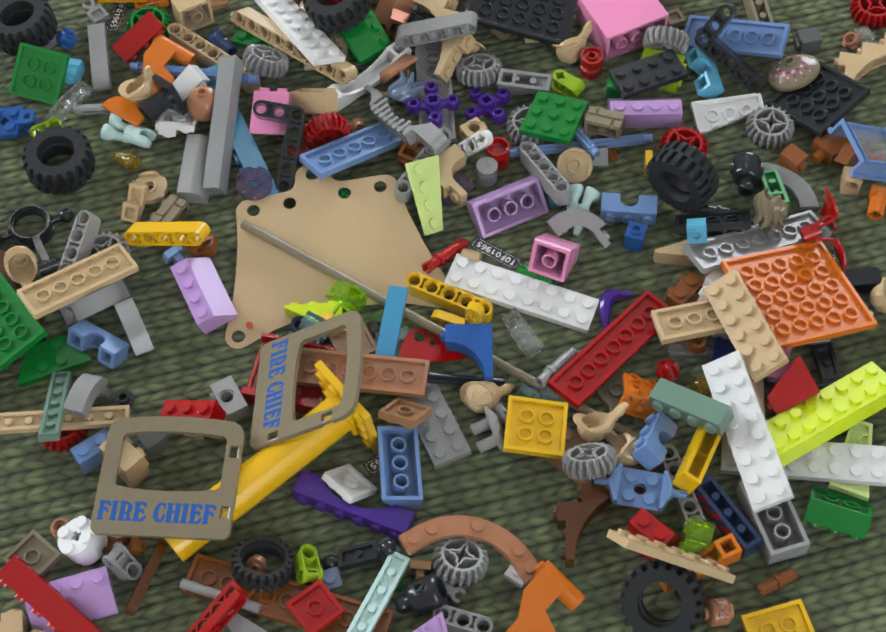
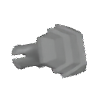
(491, 422)

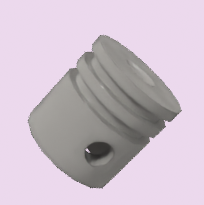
(486, 171)

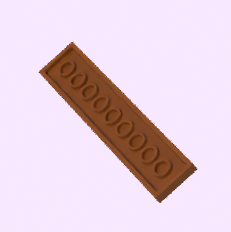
(218, 574)

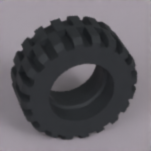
(339, 16)
(25, 22)
(53, 143)
(682, 176)
(677, 577)

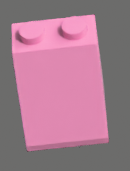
(266, 127)
(553, 256)

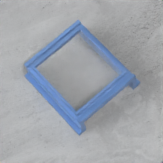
(869, 146)

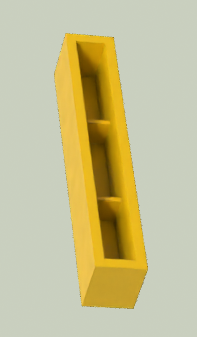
(696, 460)

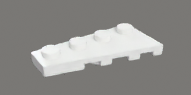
(719, 112)

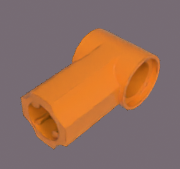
(877, 201)

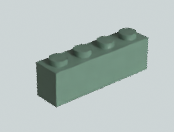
(691, 407)

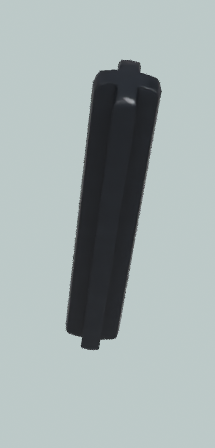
(452, 379)

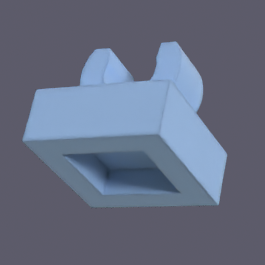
(173, 254)

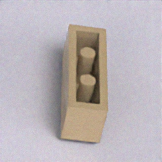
(315, 100)

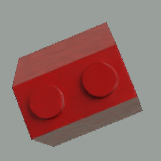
(791, 387)
(653, 528)

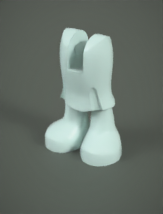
(138, 136)
(591, 196)

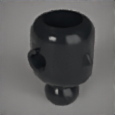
(746, 172)
(422, 596)

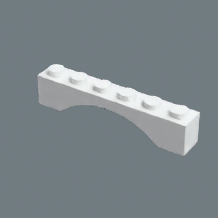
(371, 76)

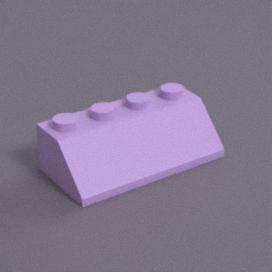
(649, 112)
(507, 206)
(204, 293)
(88, 591)

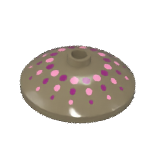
(793, 72)

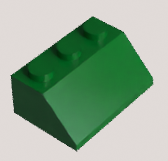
(367, 39)
(838, 513)

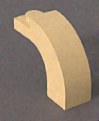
(450, 162)

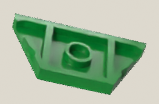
(50, 357)

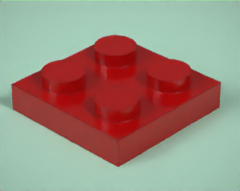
(315, 607)

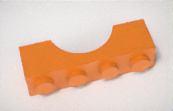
(723, 550)

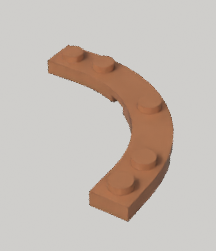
(474, 529)

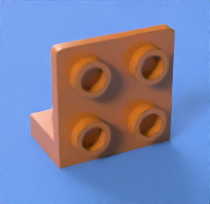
(636, 395)

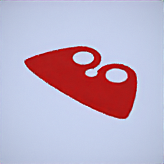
(426, 351)

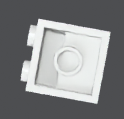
(171, 122)

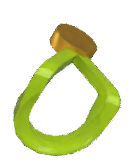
(327, 315)

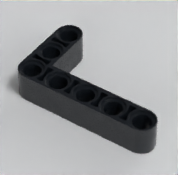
(726, 52)
(289, 142)

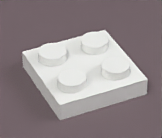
(349, 483)

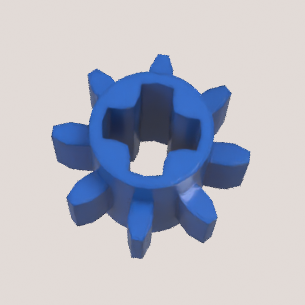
(66, 38)

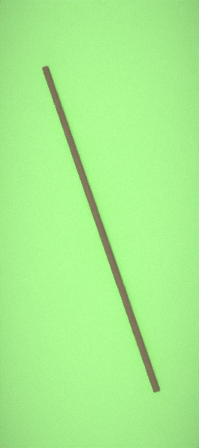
(409, 314)

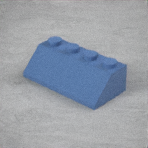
(400, 467)

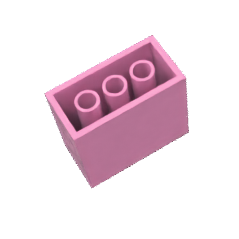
(619, 23)

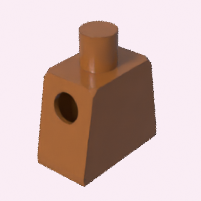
(827, 148)

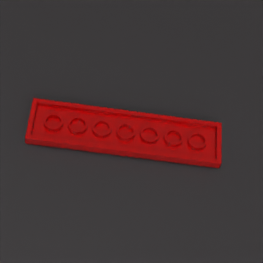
(607, 351)

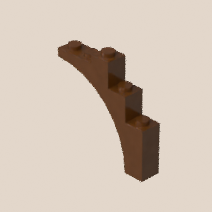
(575, 516)

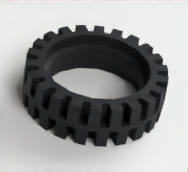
(265, 580)

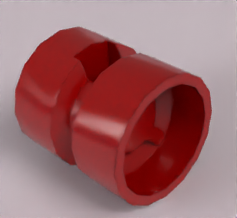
(591, 62)
(500, 152)

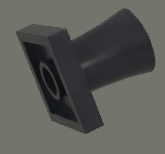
(160, 101)

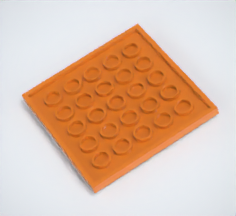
(802, 293)

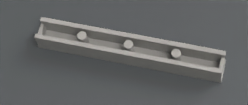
(223, 125)

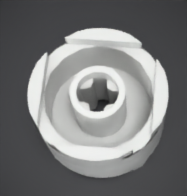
(80, 542)

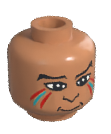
(718, 612)

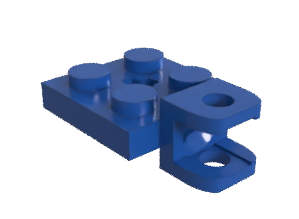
(17, 121)

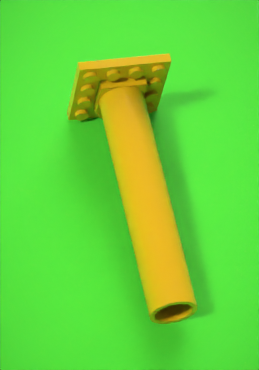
(282, 460)

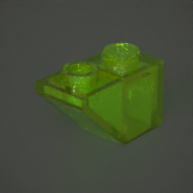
(349, 293)
(697, 536)

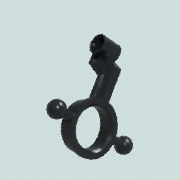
(46, 265)

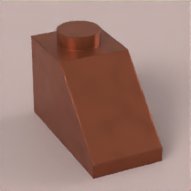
(396, 18)

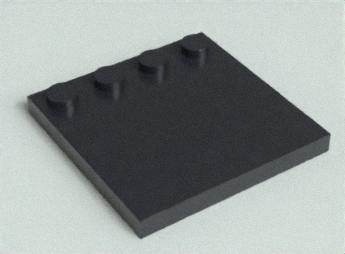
(821, 101)

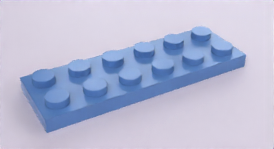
(744, 36)
(349, 150)

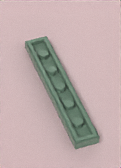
(53, 411)

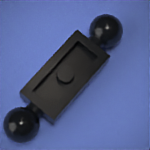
(359, 555)

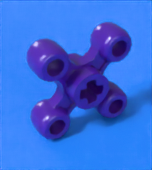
(433, 104)
(488, 105)

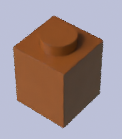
(846, 156)
(793, 159)

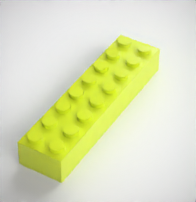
(828, 412)

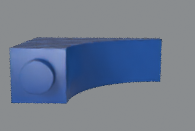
(472, 341)

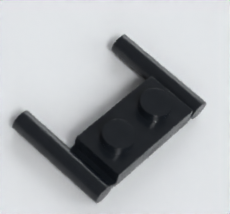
(825, 362)

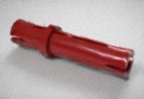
(440, 258)

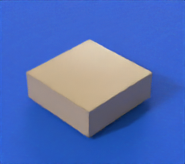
(472, 254)

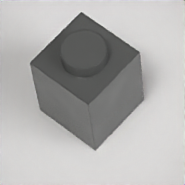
(808, 40)
(152, 443)

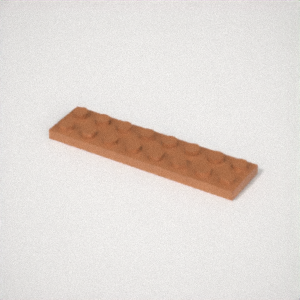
(379, 373)

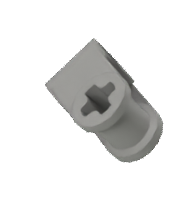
(120, 560)

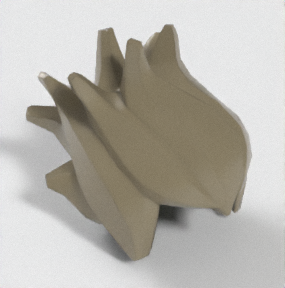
(769, 209)

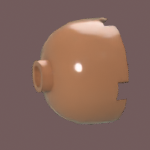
(200, 103)

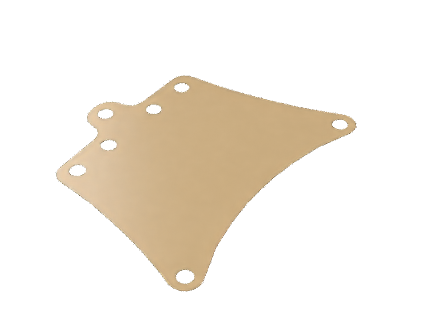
(358, 235)

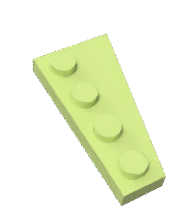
(426, 189)
(858, 434)

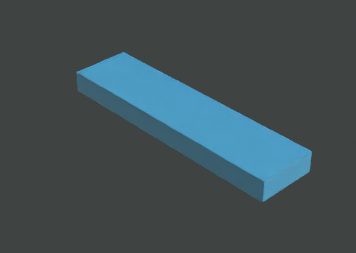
(391, 321)

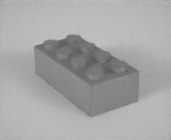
(778, 527)

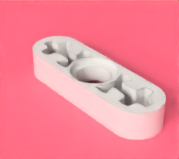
(478, 146)

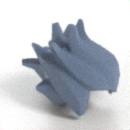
(404, 89)

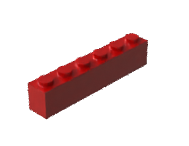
(44, 598)

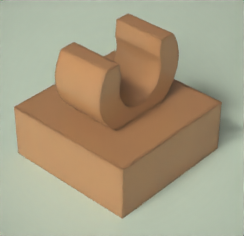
(420, 567)

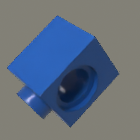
(635, 236)

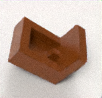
(206, 249)

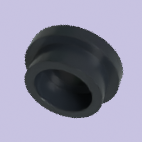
(121, 394)

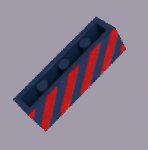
(727, 516)

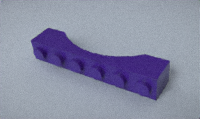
(391, 520)

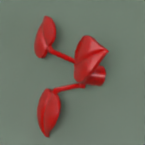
(813, 231)

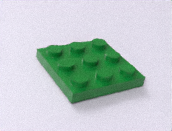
(39, 73)
(554, 117)

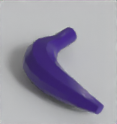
(606, 301)

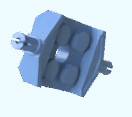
(657, 488)

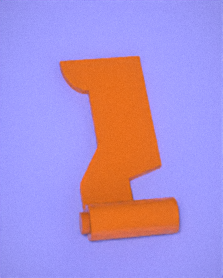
(157, 56)
(540, 594)

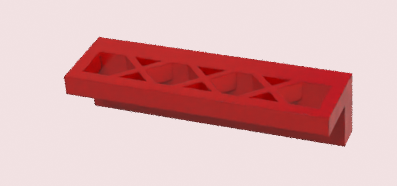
(227, 610)

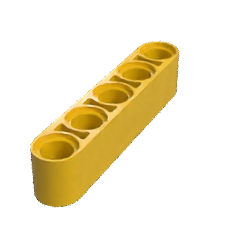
(167, 233)
(443, 290)

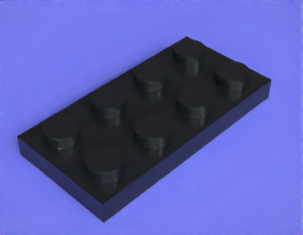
(648, 74)
(717, 221)

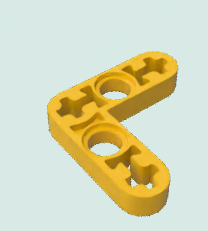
(473, 315)

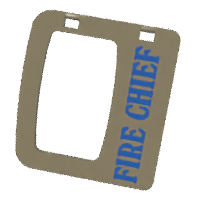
(278, 379)
(167, 513)

